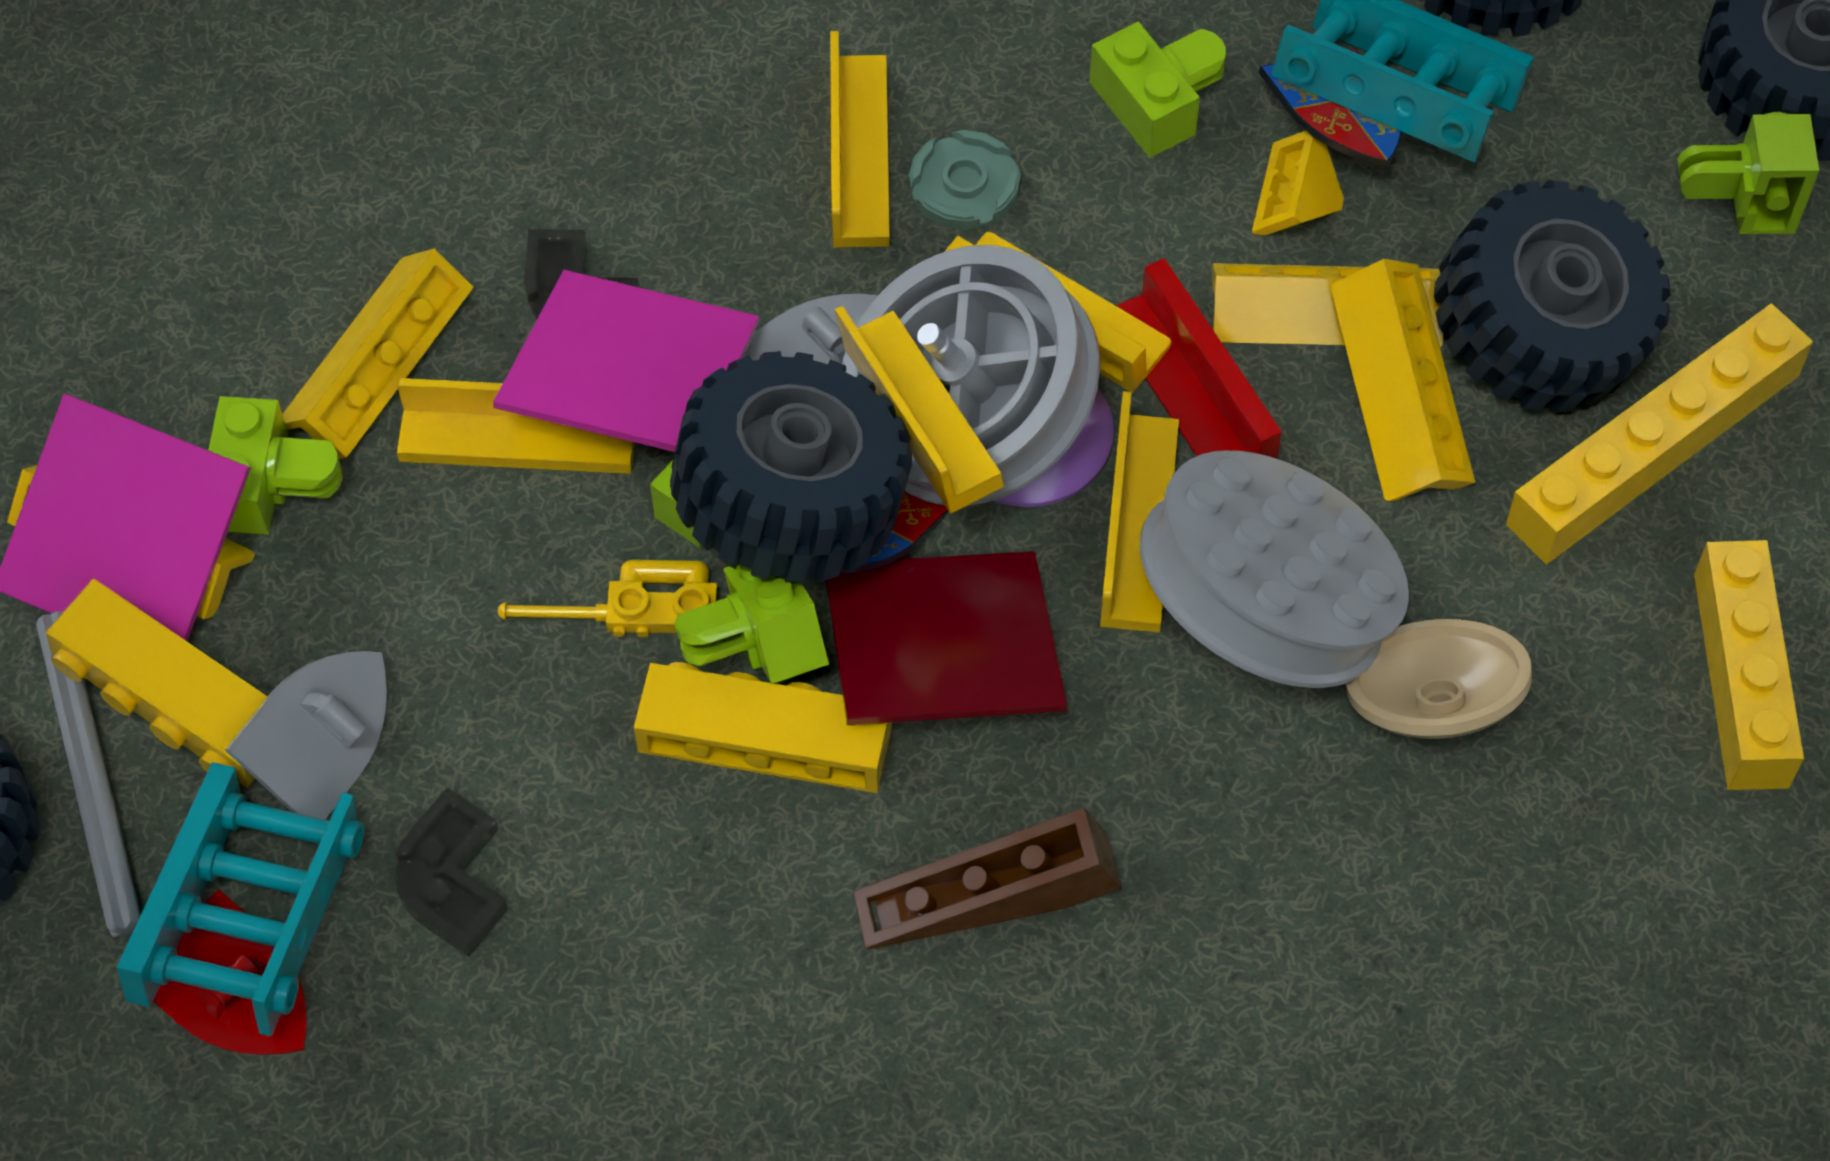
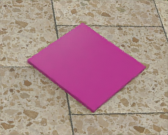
(621, 359)
(122, 510)

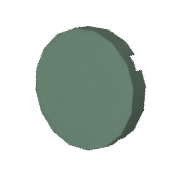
(964, 196)

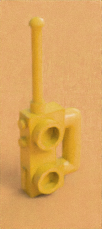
(630, 605)

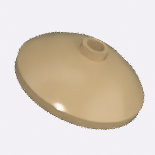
(1442, 679)

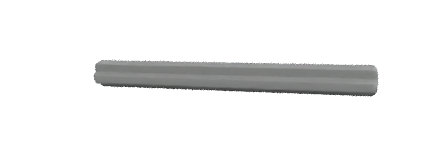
(92, 793)

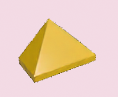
(1297, 185)

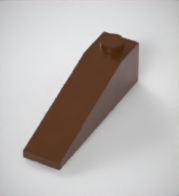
(993, 882)

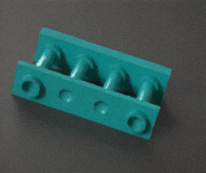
(1418, 42)
(200, 857)

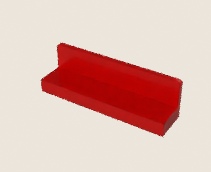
(1197, 374)

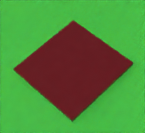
(945, 639)

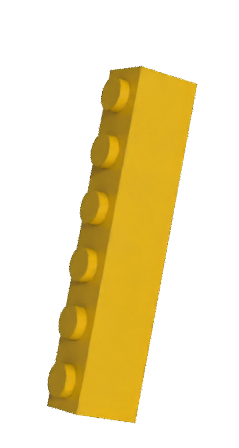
(1658, 433)

